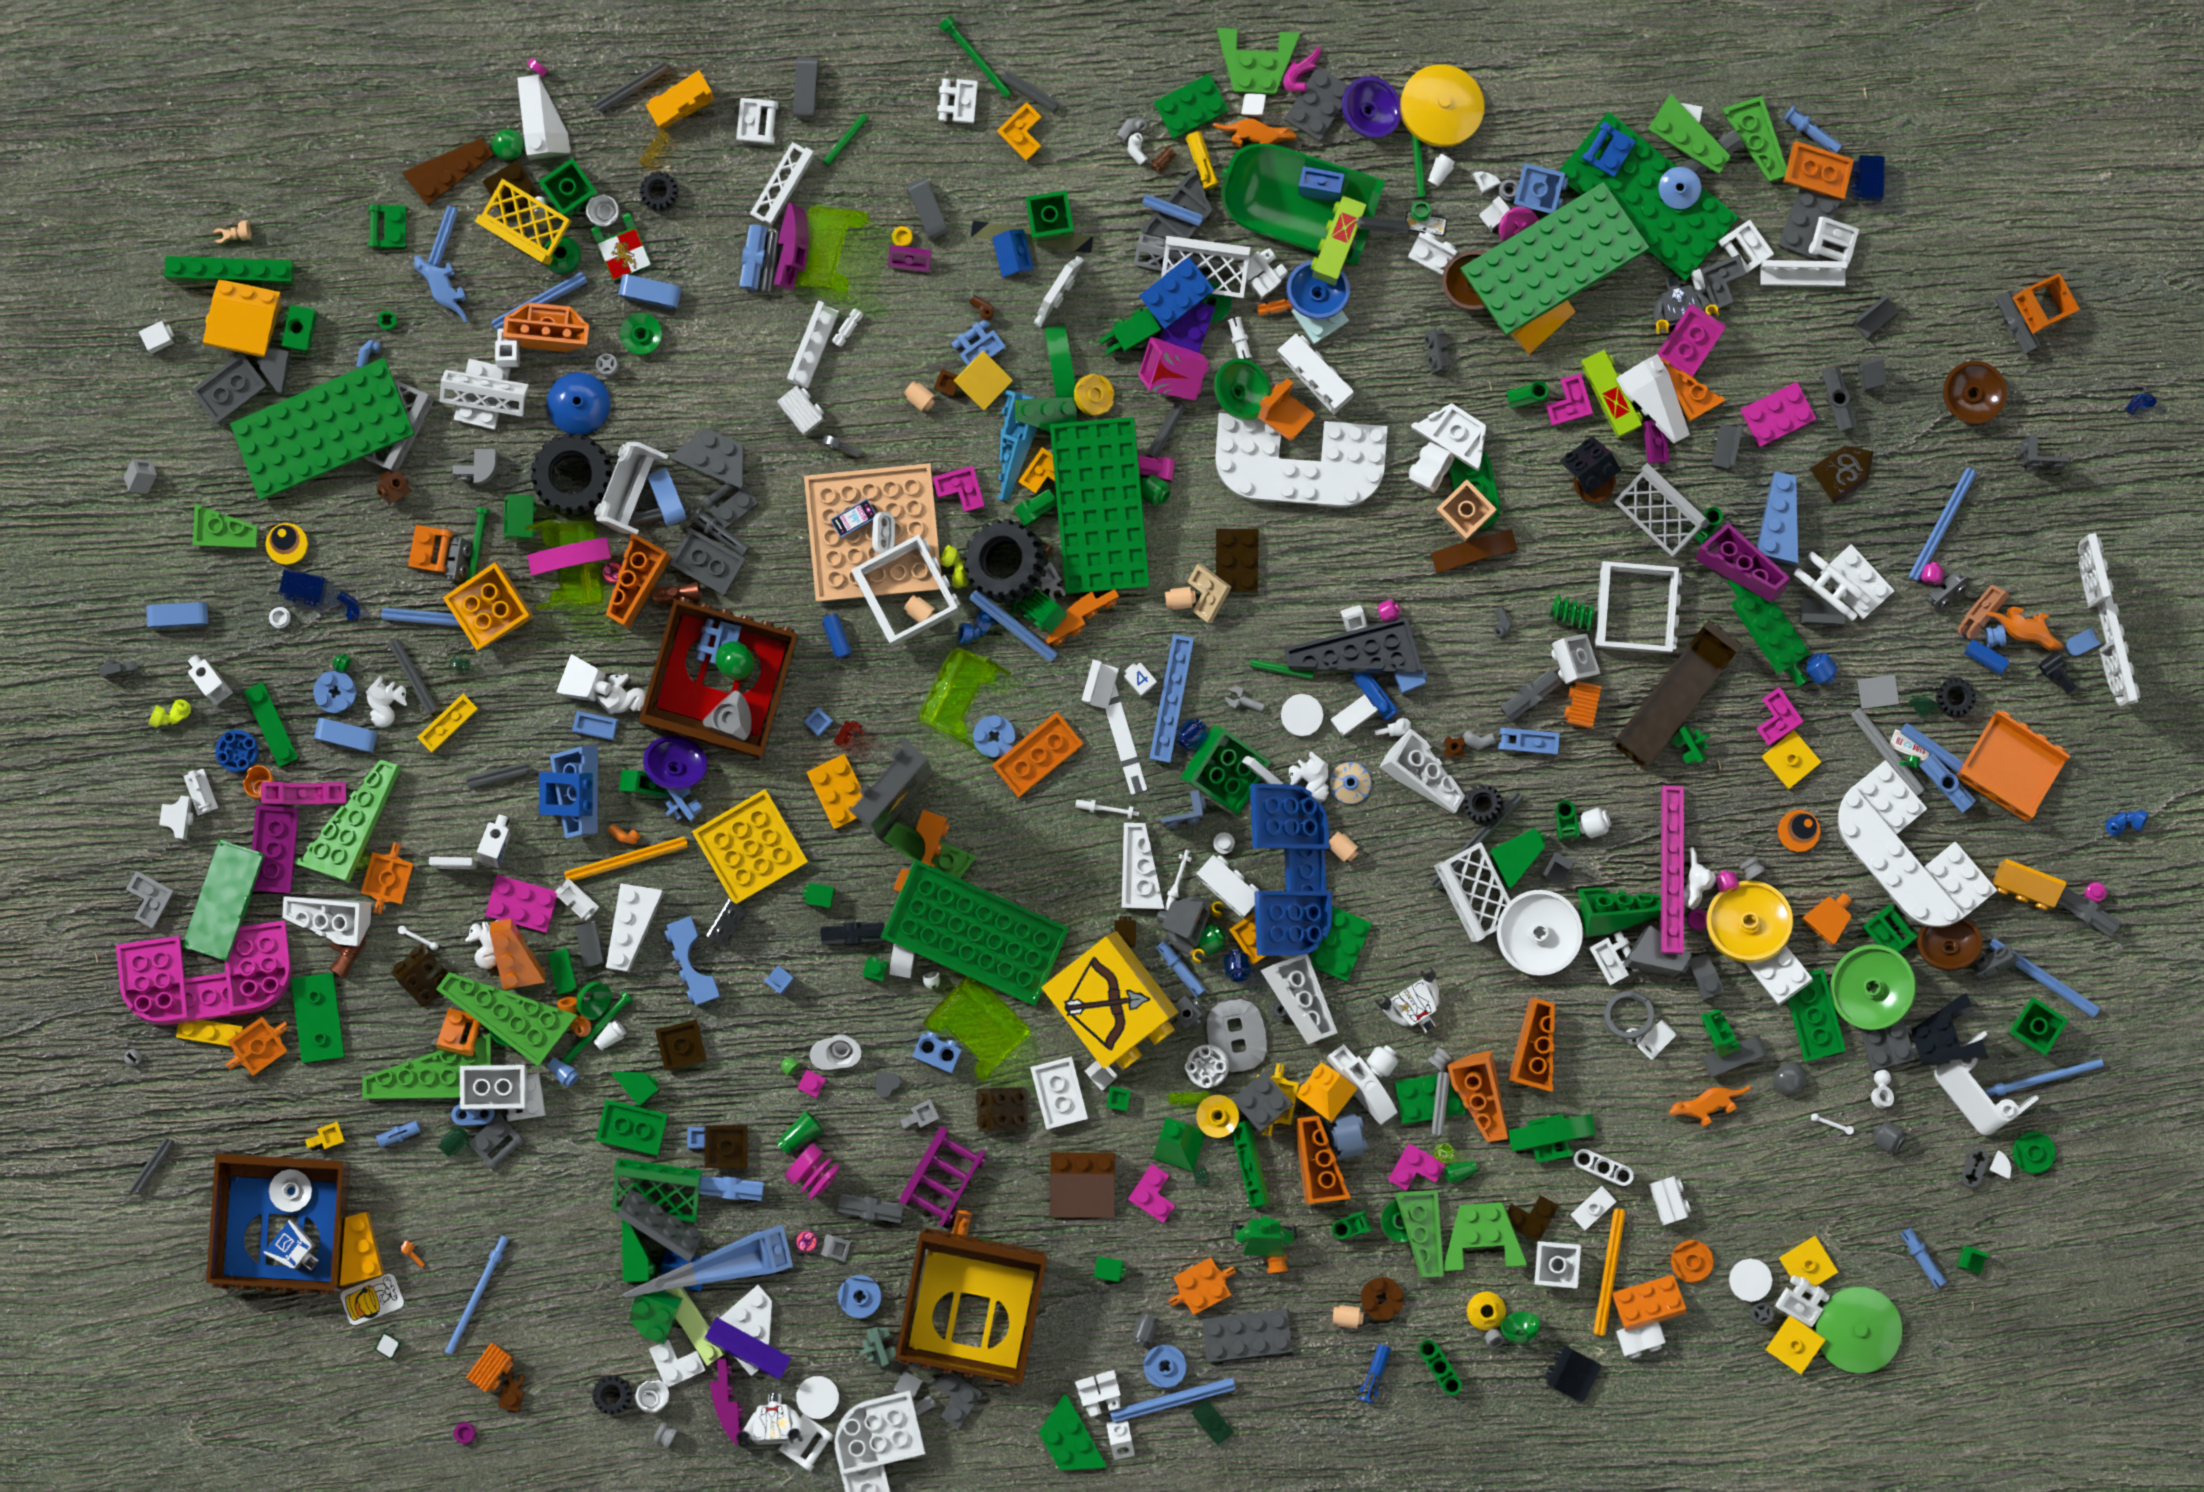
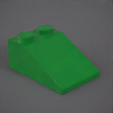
(636, 1260)

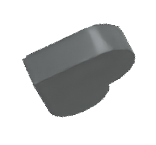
(886, 1083)

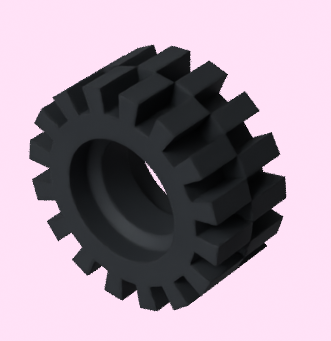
(658, 178)
(1969, 697)
(1492, 813)
(625, 1395)

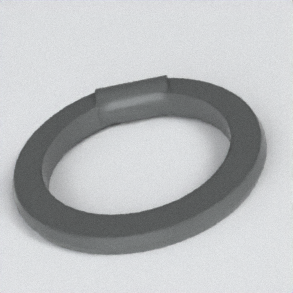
(1638, 997)

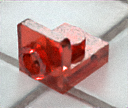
(844, 735)

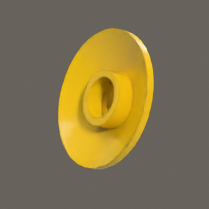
(1207, 1121)

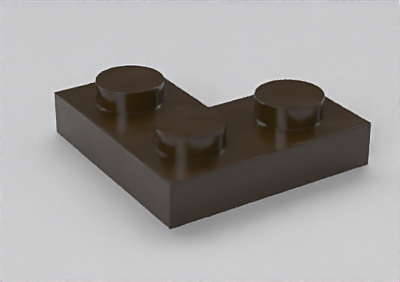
(1533, 1223)

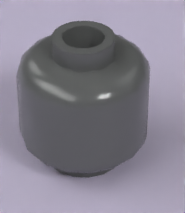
(1889, 1137)

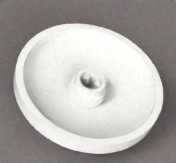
(1539, 932)

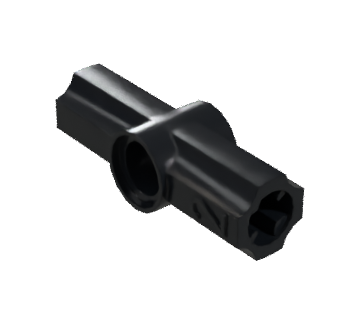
(851, 933)

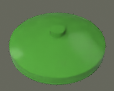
(1873, 987)
(1859, 1330)

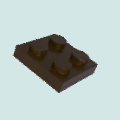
(515, 175)
(681, 1045)
(726, 1146)

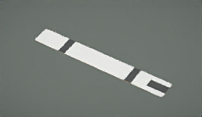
(1125, 744)

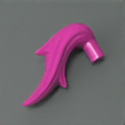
(1297, 70)

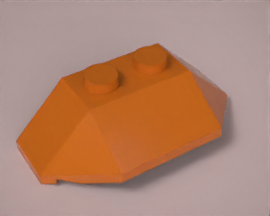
(546, 327)

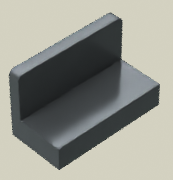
(1875, 316)
(1726, 446)
(1820, 613)
(590, 944)

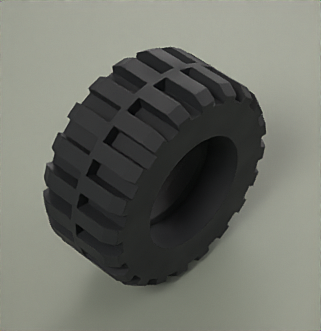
(559, 449)
(987, 542)

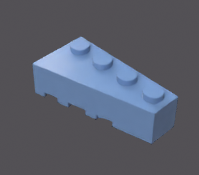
(1779, 524)
(577, 760)

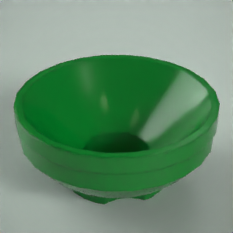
(570, 261)
(598, 1001)
(1520, 1323)

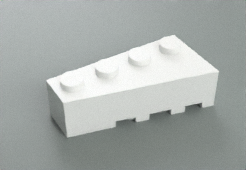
(1315, 373)
(631, 922)
(1301, 997)

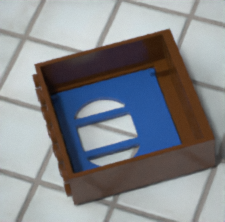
(251, 1198)

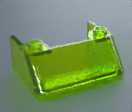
(581, 583)
(954, 692)

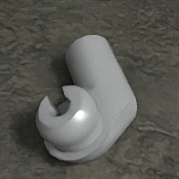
(1131, 125)

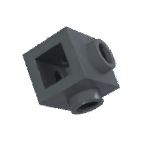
(1195, 1008)

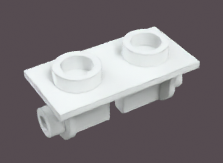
(200, 791)
(582, 904)

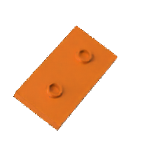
(1037, 754)

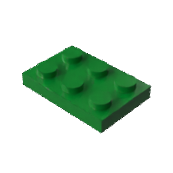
(1191, 106)
(1342, 945)
(1417, 1099)
(632, 1127)

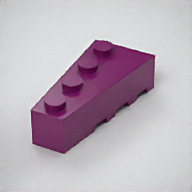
(1743, 563)

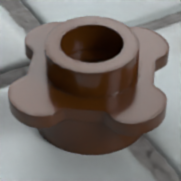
(1454, 752)

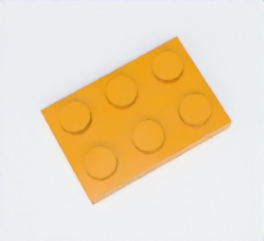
(836, 789)

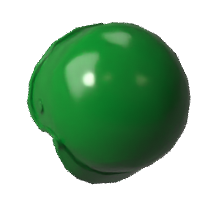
(735, 660)

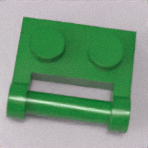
(394, 226)
(1883, 933)
(1548, 1151)

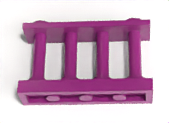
(931, 1158)

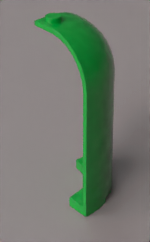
(1264, 198)

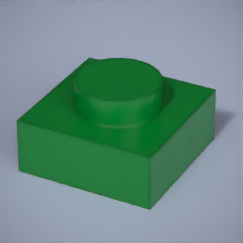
(1118, 1098)

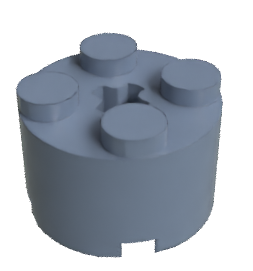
(1346, 1136)

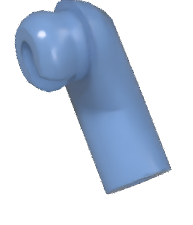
(365, 351)

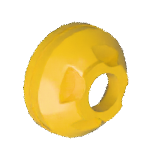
(1474, 1311)

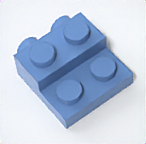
(1540, 188)

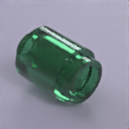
(454, 1141)

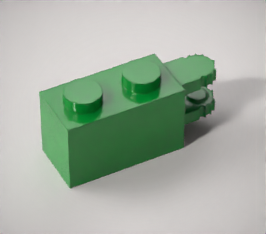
(1132, 331)

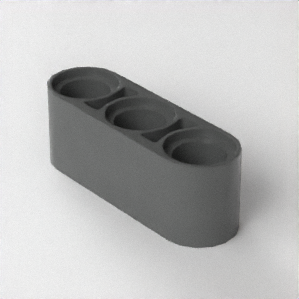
(805, 87)
(927, 208)
(1750, 1050)

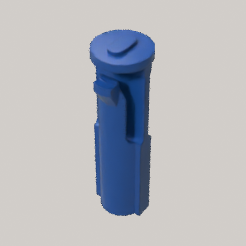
(1375, 694)
(1377, 1367)

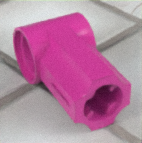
(1161, 467)

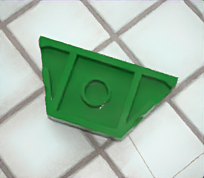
(1069, 1440)

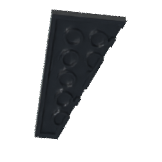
(1370, 649)

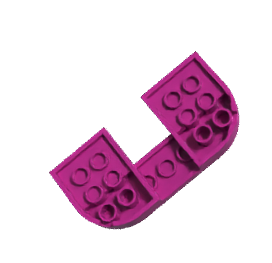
(159, 994)

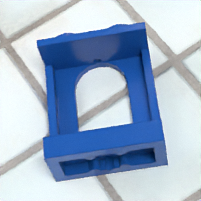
(548, 796)

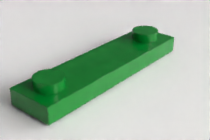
(271, 724)
(1250, 1165)

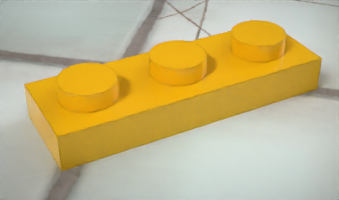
(447, 723)
(207, 1031)

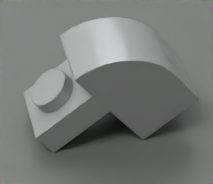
(483, 470)

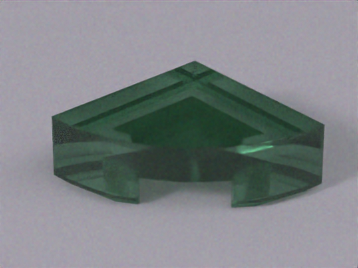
(1923, 705)

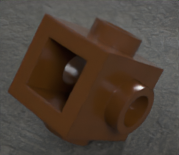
(392, 486)

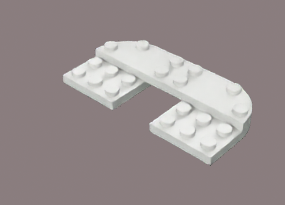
(1345, 477)
(2098, 594)
(1927, 895)
(875, 1435)

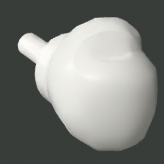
(1396, 729)

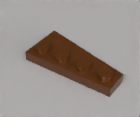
(444, 172)

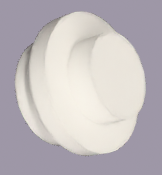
(279, 617)
(1224, 843)

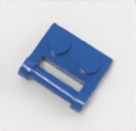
(1613, 155)

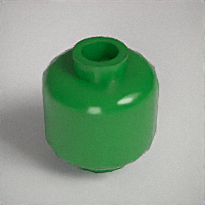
(1155, 490)
(1211, 939)

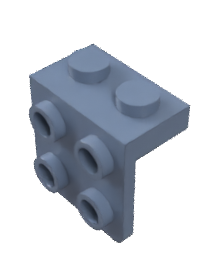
(1198, 804)

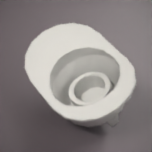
(835, 1052)

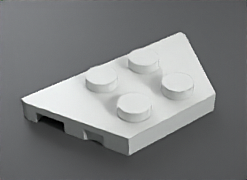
(1054, 296)
(1456, 433)

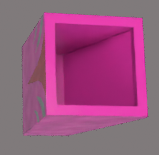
(1173, 369)

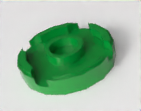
(2033, 1152)

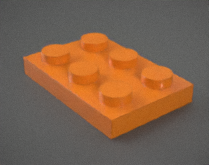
(1818, 170)
(1649, 1303)

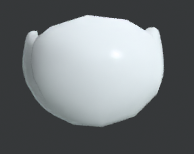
(602, 210)
(652, 1396)

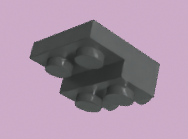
(1889, 1045)

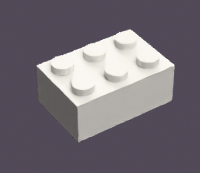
(1228, 885)
(493, 1087)

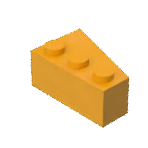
(680, 100)
(360, 1251)

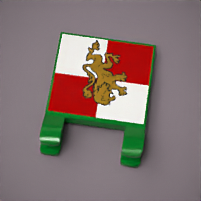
(623, 251)

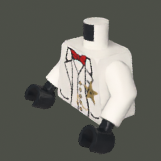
(1414, 1003)
(772, 1424)

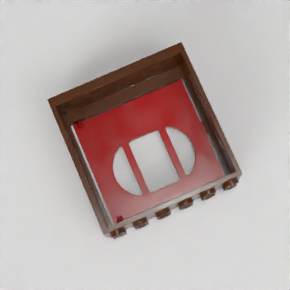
(692, 699)

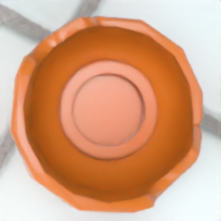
(253, 780)

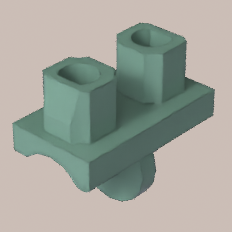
(875, 1338)

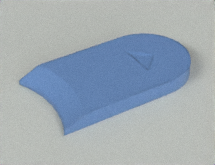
(2082, 642)

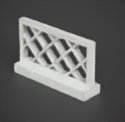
(1212, 249)
(1458, 895)

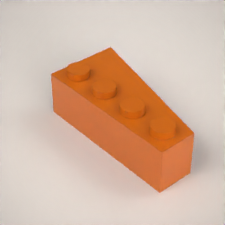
(636, 579)
(1535, 1047)
(1317, 1163)

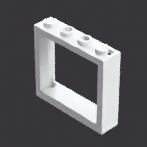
(933, 565)
(1673, 602)

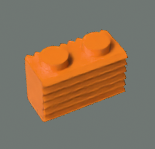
(1583, 705)
(490, 1368)

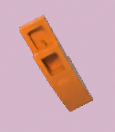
(1074, 622)

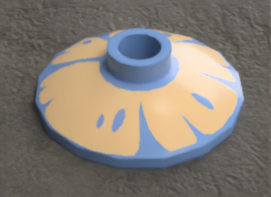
(1346, 793)

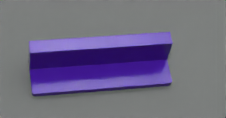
(747, 1348)

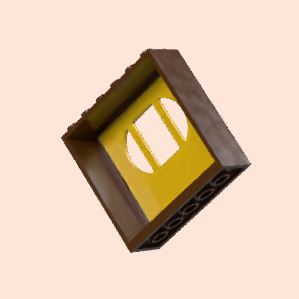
(961, 1274)

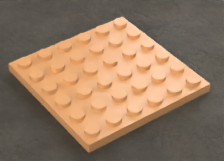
(897, 490)

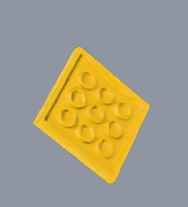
(750, 847)

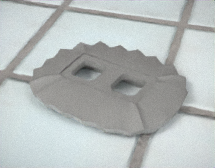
(1252, 1033)

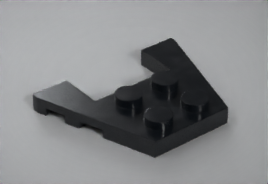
(1938, 1039)

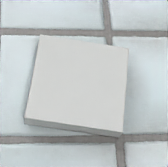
(453, 863)

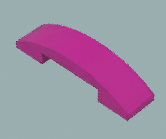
(569, 556)
(303, 793)

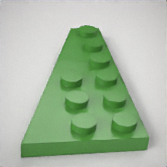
(519, 1021)
(428, 1076)

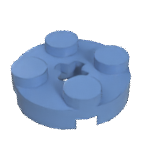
(341, 702)
(993, 724)
(850, 1304)
(1165, 1378)

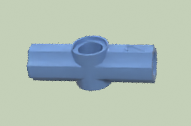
(753, 257)
(1957, 793)
(731, 1188)

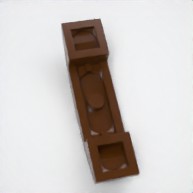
(1474, 550)

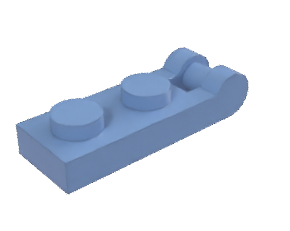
(1529, 741)

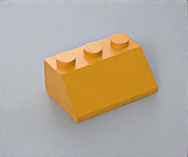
(1538, 330)
(2028, 884)

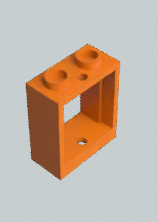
(2032, 310)

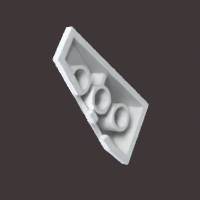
(542, 126)
(1653, 390)
(1417, 768)
(338, 920)

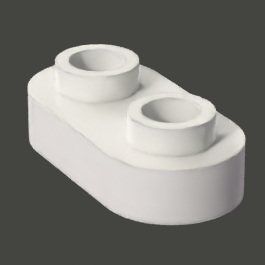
(883, 533)

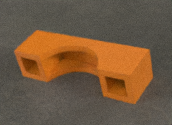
(931, 828)

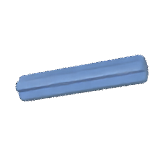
(1172, 210)
(443, 236)

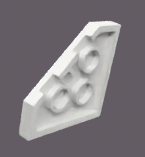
(753, 1317)

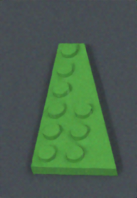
(348, 831)

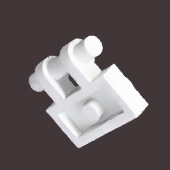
(964, 104)
(1608, 959)
(1798, 1306)

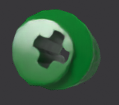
(1572, 612)

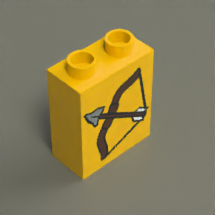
(1112, 1002)

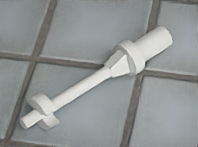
(1092, 806)
(1173, 893)

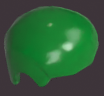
(507, 144)

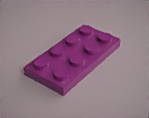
(276, 838)

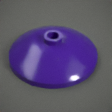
(1379, 100)
(676, 755)

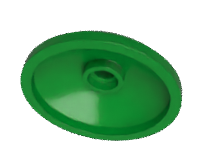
(1247, 381)

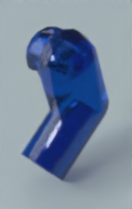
(2140, 400)
(352, 605)

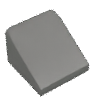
(835, 1248)
(908, 1382)

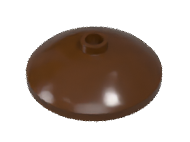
(1456, 285)
(1981, 379)
(1960, 937)

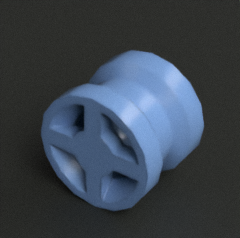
(1995, 636)

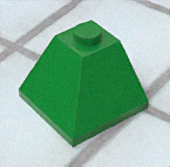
(1179, 1144)

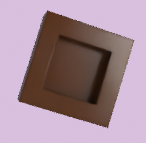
(945, 383)

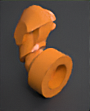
(580, 1025)

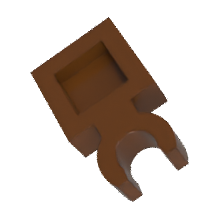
(512, 1396)

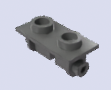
(1436, 340)
(458, 569)
(1956, 586)
(1986, 965)

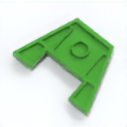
(1256, 70)
(1483, 1227)

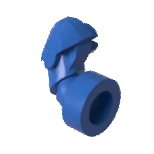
(967, 633)
(2118, 823)

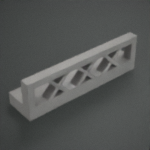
(1156, 246)

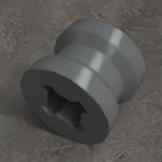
(1764, 1311)

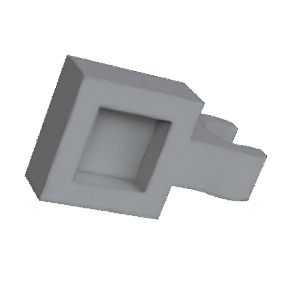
(922, 1114)

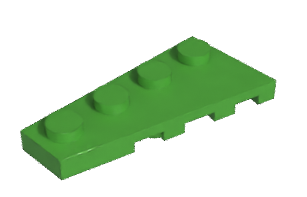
(1755, 129)
(1686, 134)
(912, 845)
(1423, 1229)

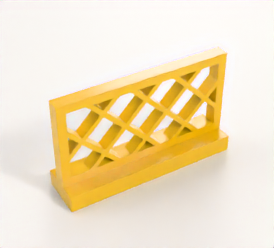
(514, 237)

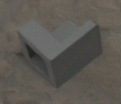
(1557, 869)

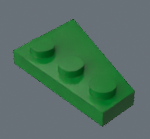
(1046, 411)

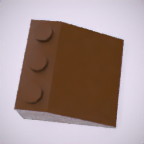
(1082, 1185)

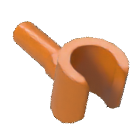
(407, 1249)

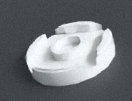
(1301, 715)
(1750, 1280)
(817, 1397)

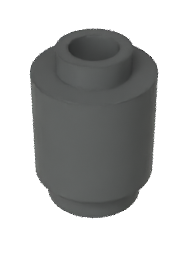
(1145, 1329)

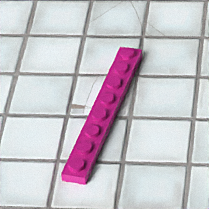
(1672, 870)

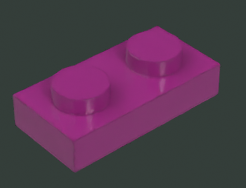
(909, 258)
(1655, 444)

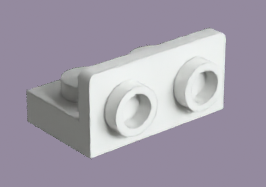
(1431, 253)

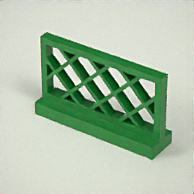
(661, 1174)

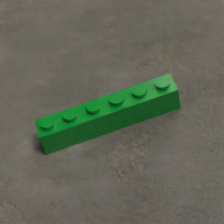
(230, 269)

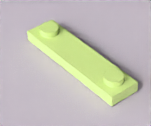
(695, 1327)

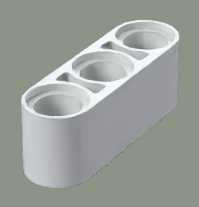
(1614, 1167)

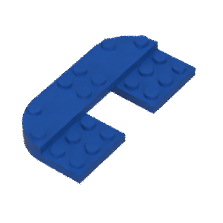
(1301, 916)

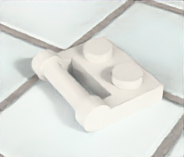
(750, 120)
(1837, 234)
(1751, 242)
(535, 1101)
(796, 1449)

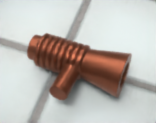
(668, 594)
(349, 953)

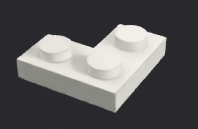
(673, 1369)

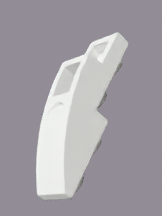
(1369, 1089)

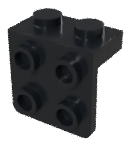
(1591, 464)
(1572, 1373)

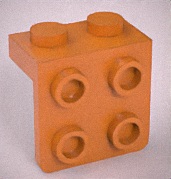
(1284, 412)

